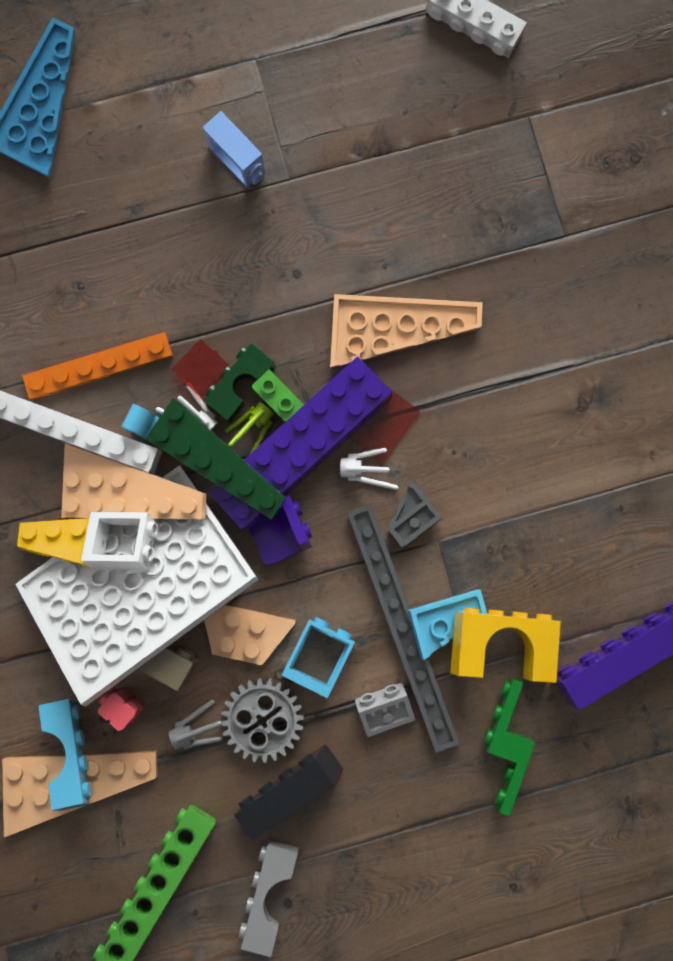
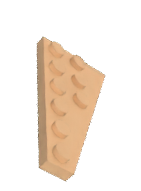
(389, 324)
(106, 485)

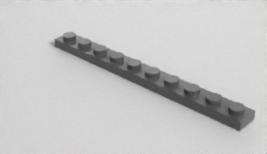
(396, 613)

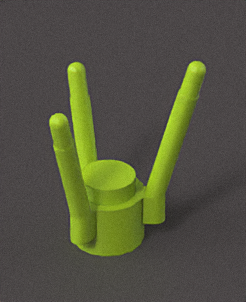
(258, 416)

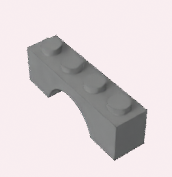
(261, 929)

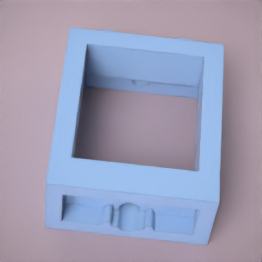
(234, 149)

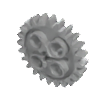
(275, 739)

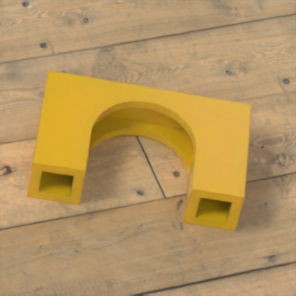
(538, 635)

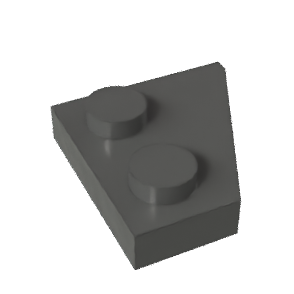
(413, 516)

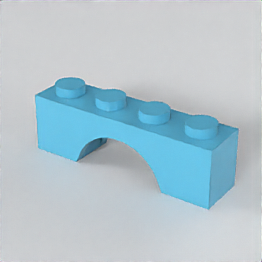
(70, 786)

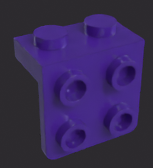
(283, 535)

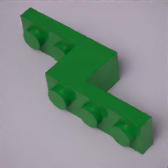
(508, 746)

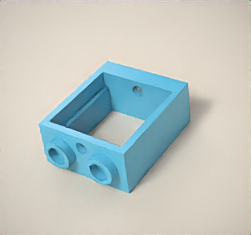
(307, 680)

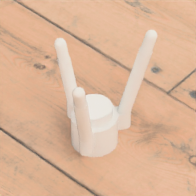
(206, 418)
(351, 467)

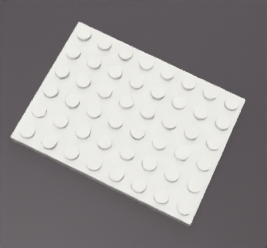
(117, 620)

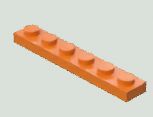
(97, 366)

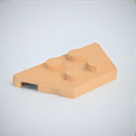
(245, 633)

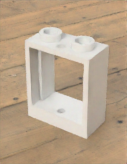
(97, 537)

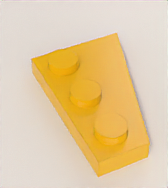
(55, 539)

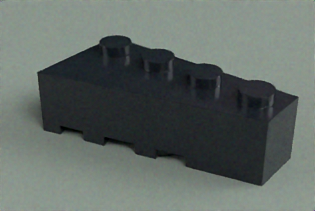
(289, 792)

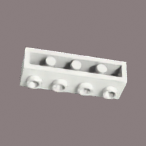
(481, 21)

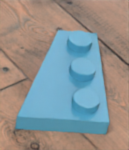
(435, 621)

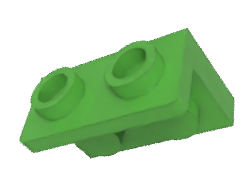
(277, 395)

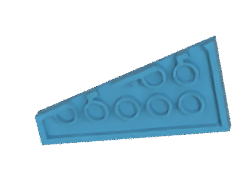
(36, 103)

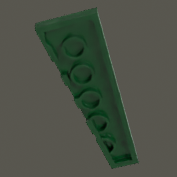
(201, 450)

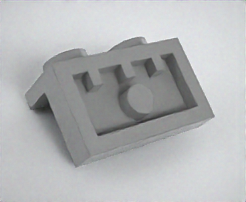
(384, 709)

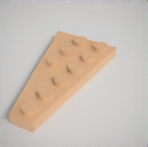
(27, 780)

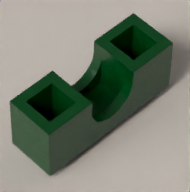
(250, 364)

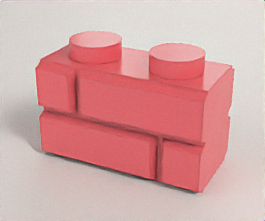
(120, 707)

